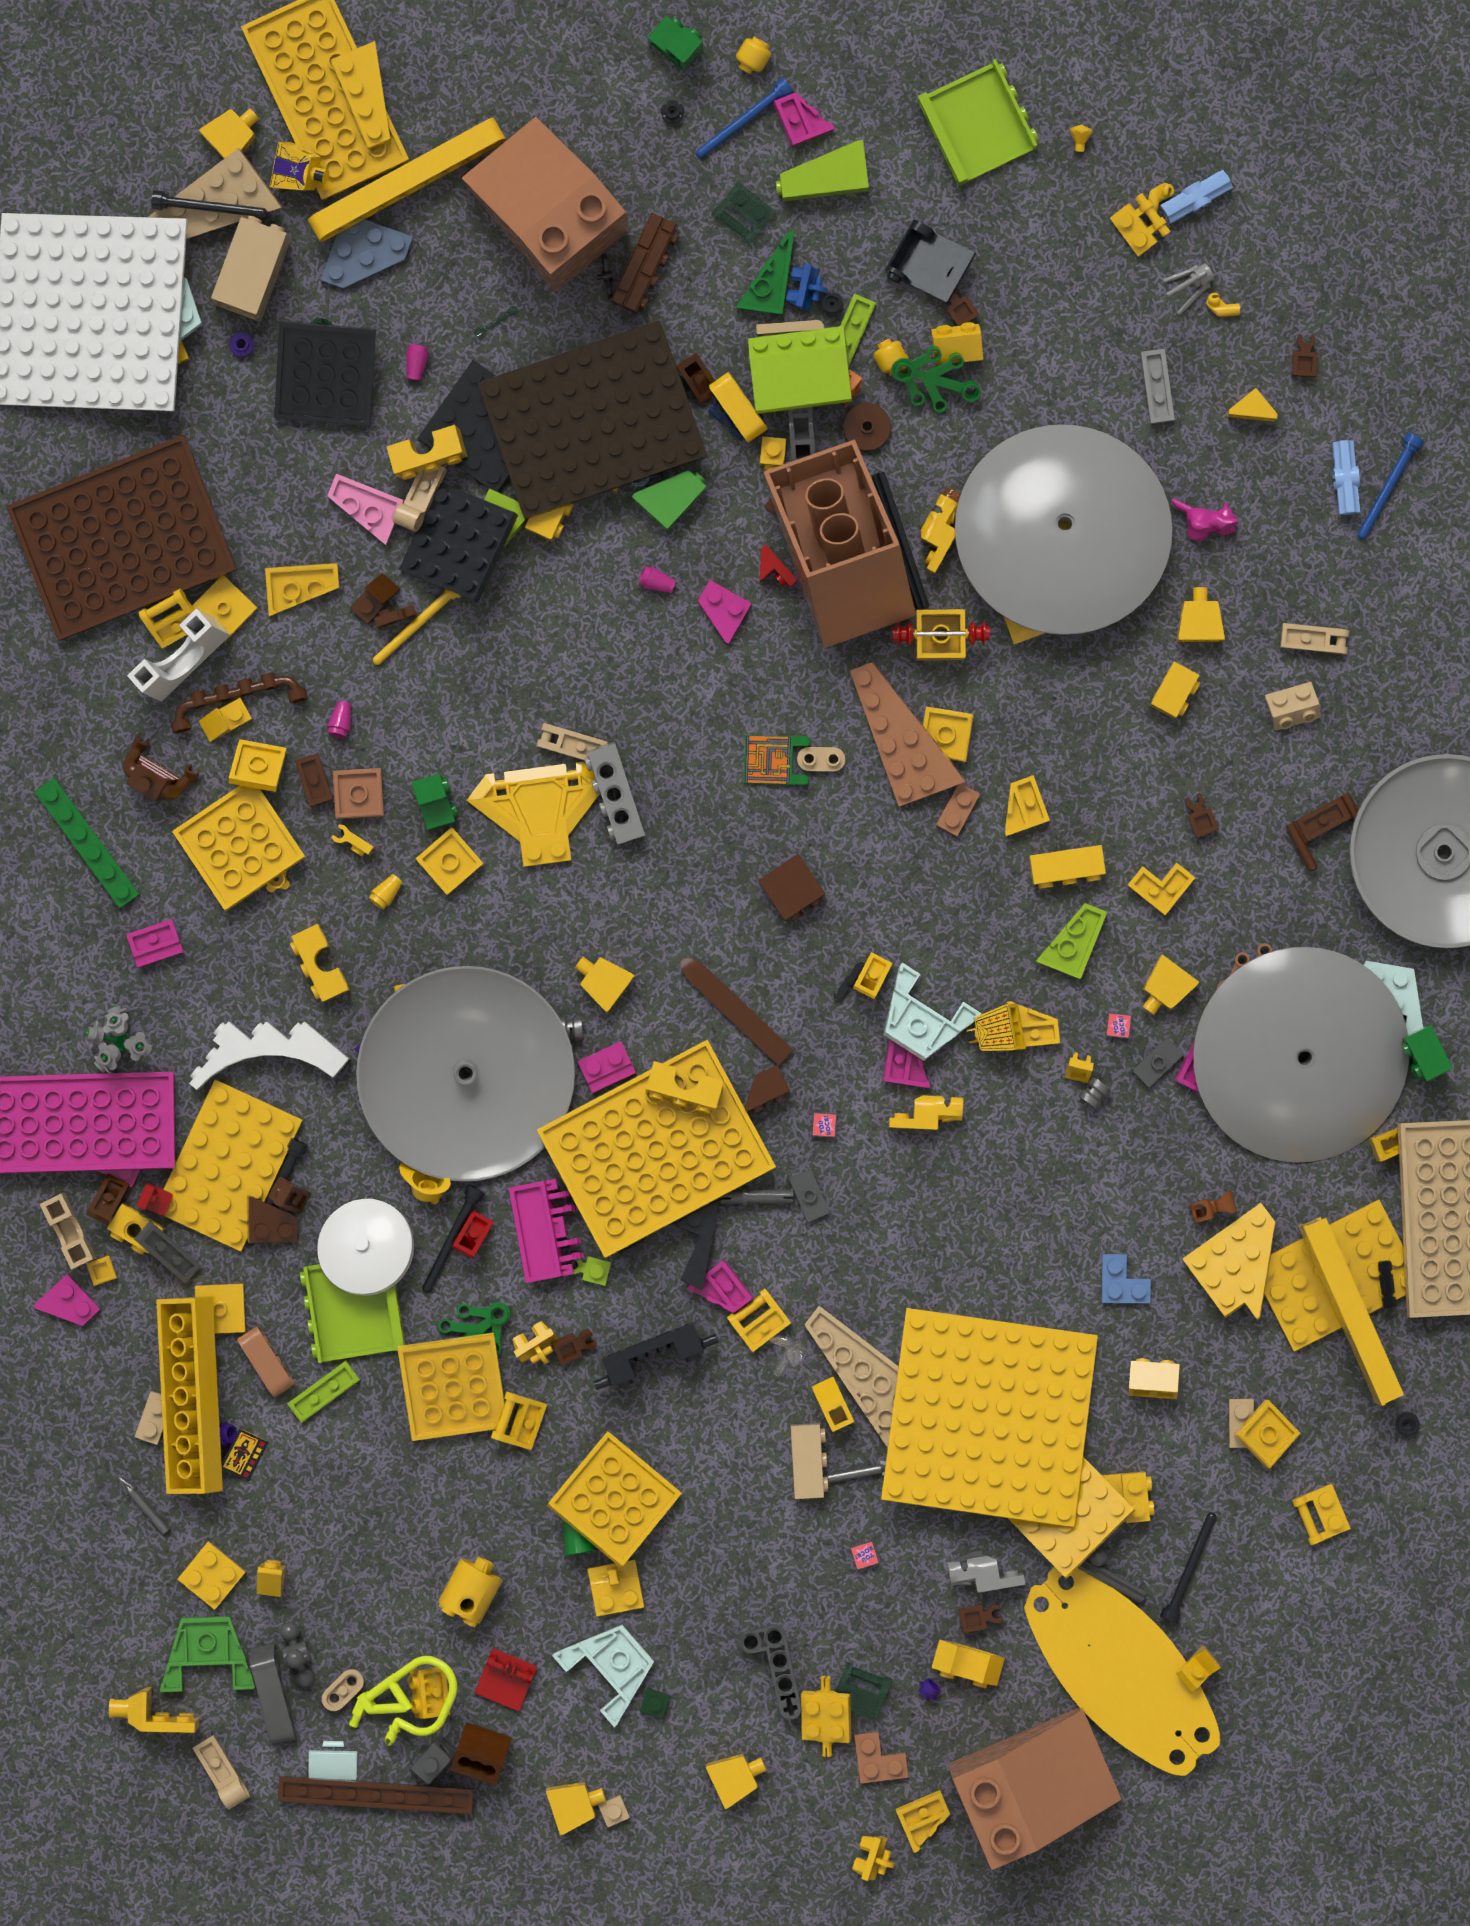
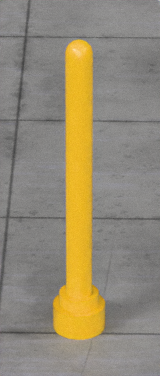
(414, 626)

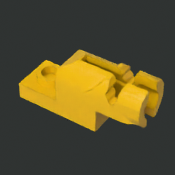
(928, 1112)

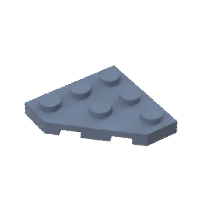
(364, 252)

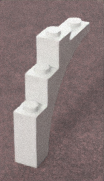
(268, 1041)

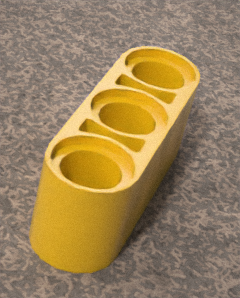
(738, 407)

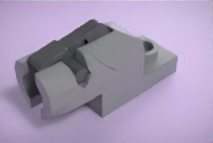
(982, 1571)

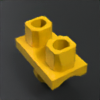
(537, 1348)
(876, 1861)

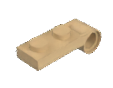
(419, 499)
(222, 1772)

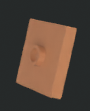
(358, 793)

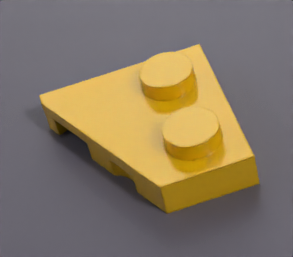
(1024, 806)
(1038, 1027)

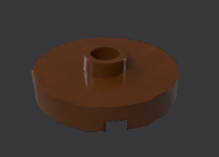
(871, 414)

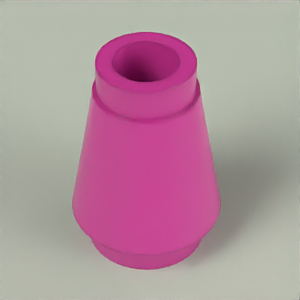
(416, 361)
(656, 580)
(340, 720)

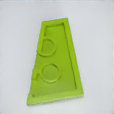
(1075, 942)

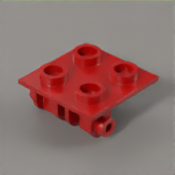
(505, 1679)

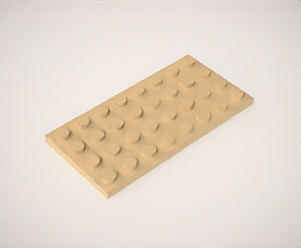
(1436, 1216)

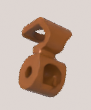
(1206, 1209)

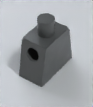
(433, 1760)

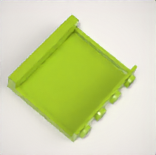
(978, 122)
(349, 1323)

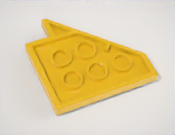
(1236, 1262)

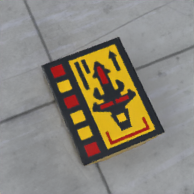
(244, 1454)

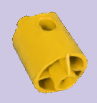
(472, 1582)

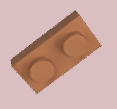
(958, 809)

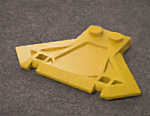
(538, 808)

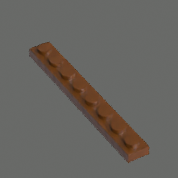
(375, 1794)

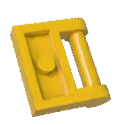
(167, 629)
(764, 1326)
(525, 1423)
(1328, 1510)

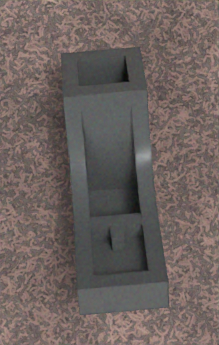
(801, 433)

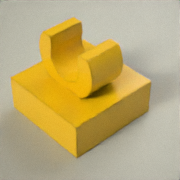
(1079, 1069)

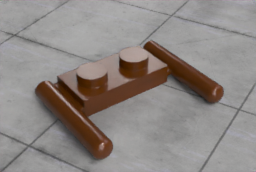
(1320, 822)

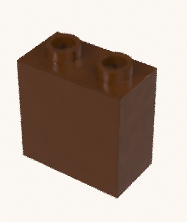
(792, 888)
(481, 1753)

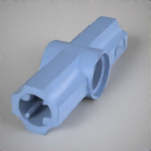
(1196, 196)
(1346, 477)

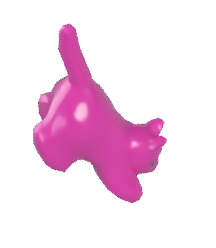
(1204, 521)

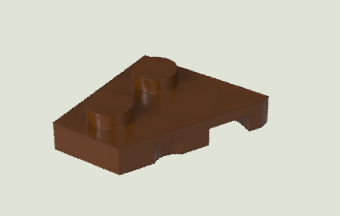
(269, 1223)

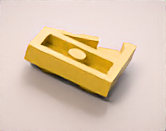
(922, 1818)

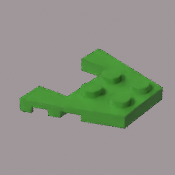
(207, 1642)

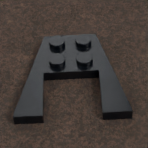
(699, 1223)

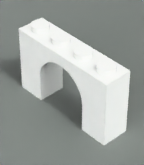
(161, 678)

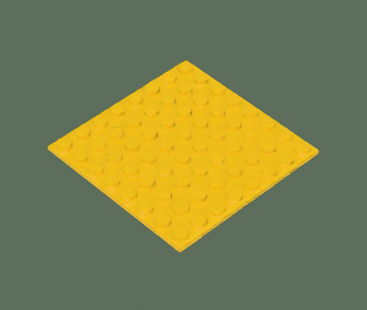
(989, 1417)

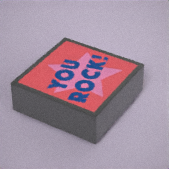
(1118, 1025)
(824, 1124)
(864, 1555)

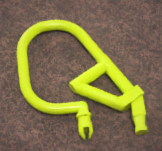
(367, 1704)

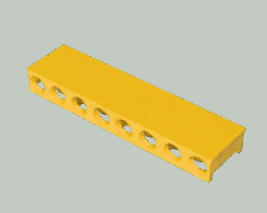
(1351, 1310)

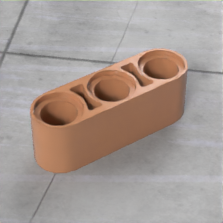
(265, 1362)

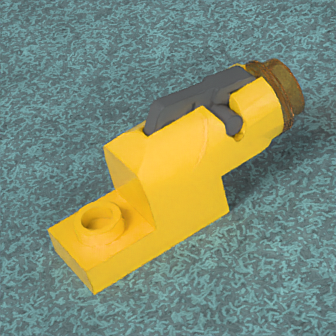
(936, 527)

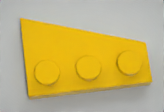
(297, 584)

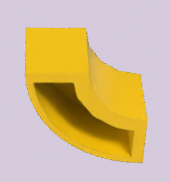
(967, 1662)

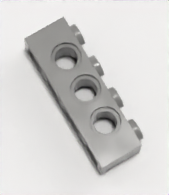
(608, 755)

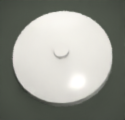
(365, 1247)

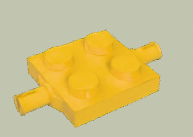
(826, 1716)

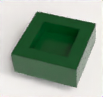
(654, 1703)

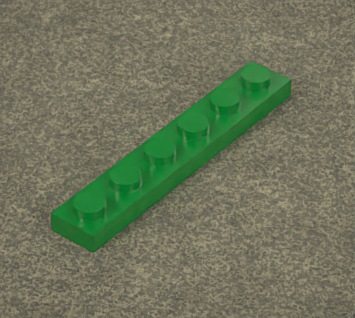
(87, 843)

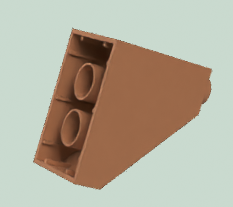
(547, 203)
(841, 543)
(1034, 1786)

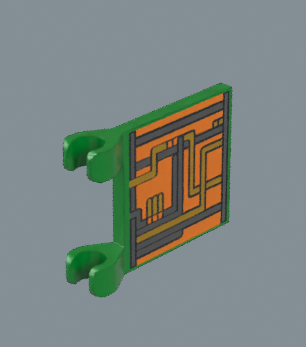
(771, 759)

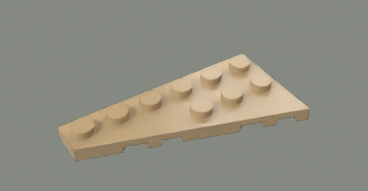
(227, 182)

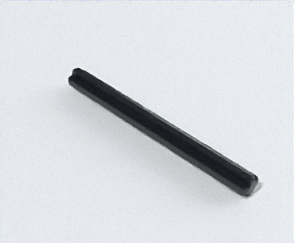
(916, 587)

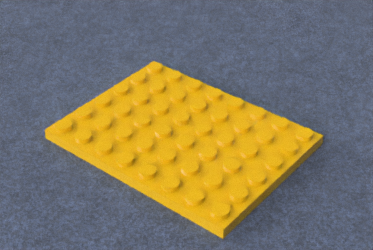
(651, 1162)

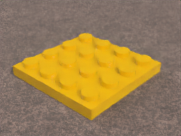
(238, 845)
(452, 1386)
(614, 1499)
(1097, 1516)

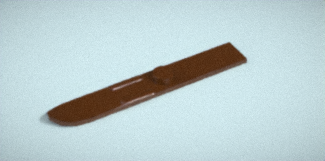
(735, 1010)

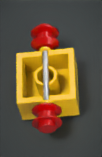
(940, 634)

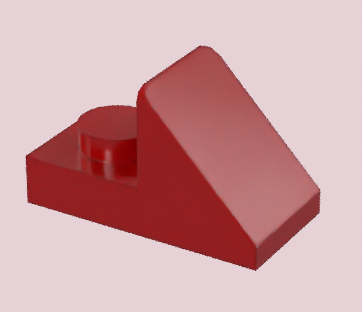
(771, 563)
(155, 1199)
(472, 1234)

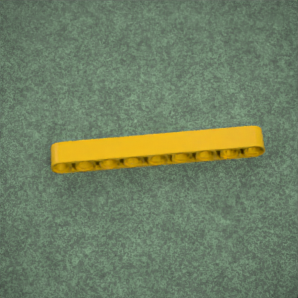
(406, 179)

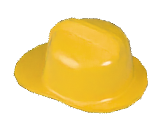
(424, 1186)

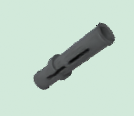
(763, 1196)

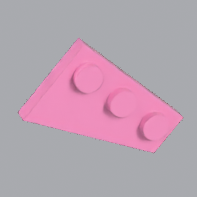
(366, 505)

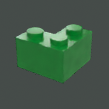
(676, 42)
(434, 801)
(1427, 1054)

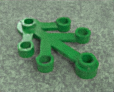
(932, 378)
(477, 1329)

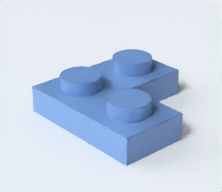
(1116, 1286)

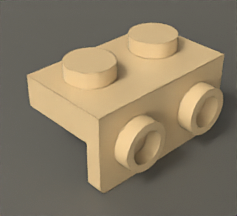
(1293, 706)

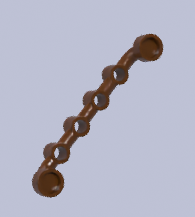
(224, 694)

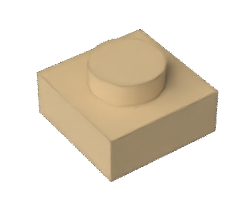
(614, 1811)

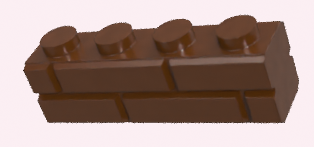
(644, 264)

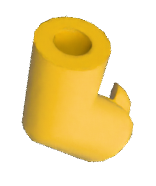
(1160, 193)
(1219, 308)

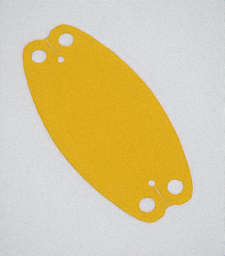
(1125, 1674)

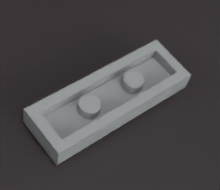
(1157, 386)

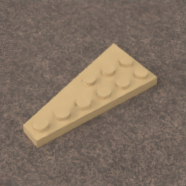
(860, 1366)

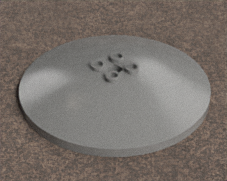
(1397, 848)

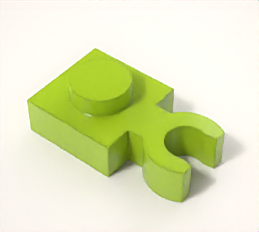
(594, 1270)

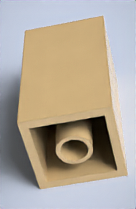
(251, 268)

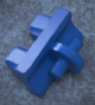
(809, 288)

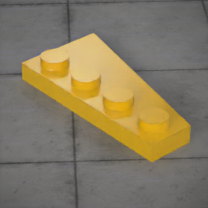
(363, 87)

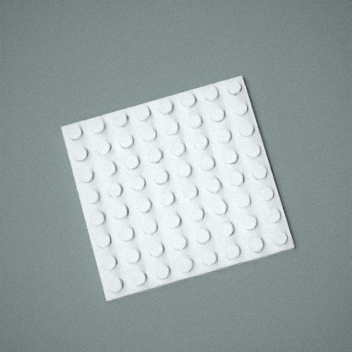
(90, 310)

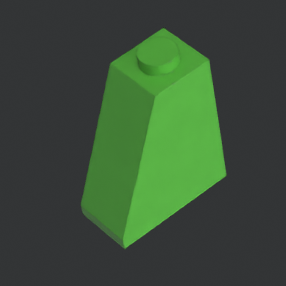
(671, 497)

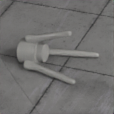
(1199, 276)

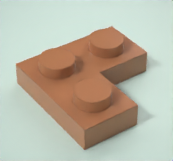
(873, 1765)

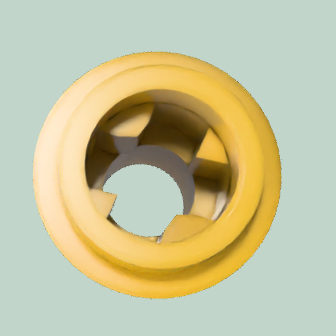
(385, 892)

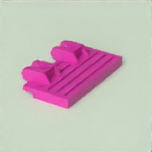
(539, 1231)

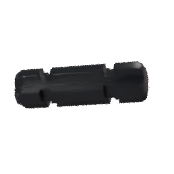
(1387, 1284)

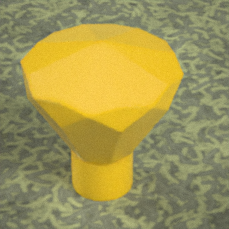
(1080, 136)

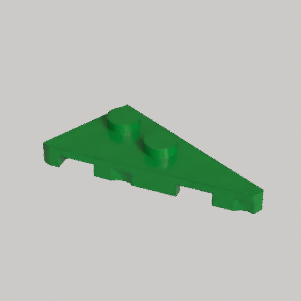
(769, 288)

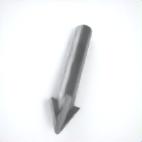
(857, 1472)
(129, 1488)

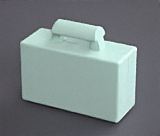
(333, 1763)

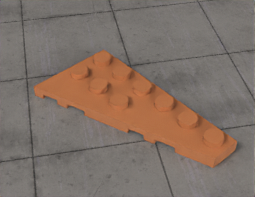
(906, 748)

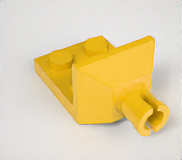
(138, 1712)

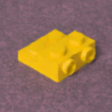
(1134, 1489)

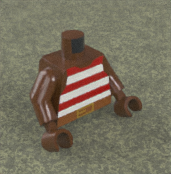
(152, 778)

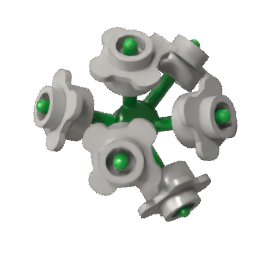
(117, 1026)

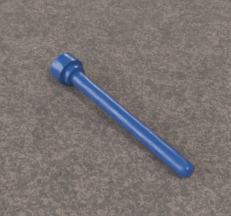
(779, 91)
(1411, 445)

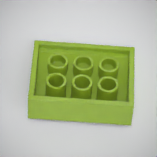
(800, 369)

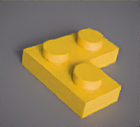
(1162, 893)

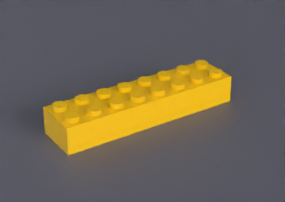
(189, 1395)

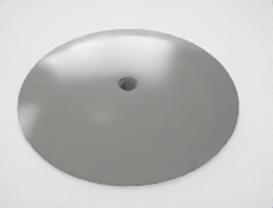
(1053, 575)
(1252, 1046)
(476, 1122)

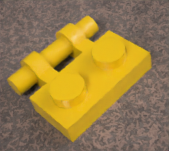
(1133, 227)

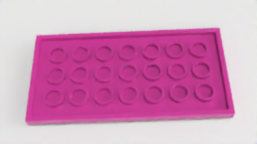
(87, 1122)

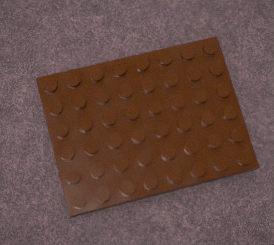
(121, 537)

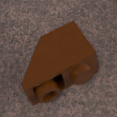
(765, 1087)

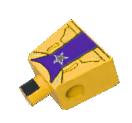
(297, 168)

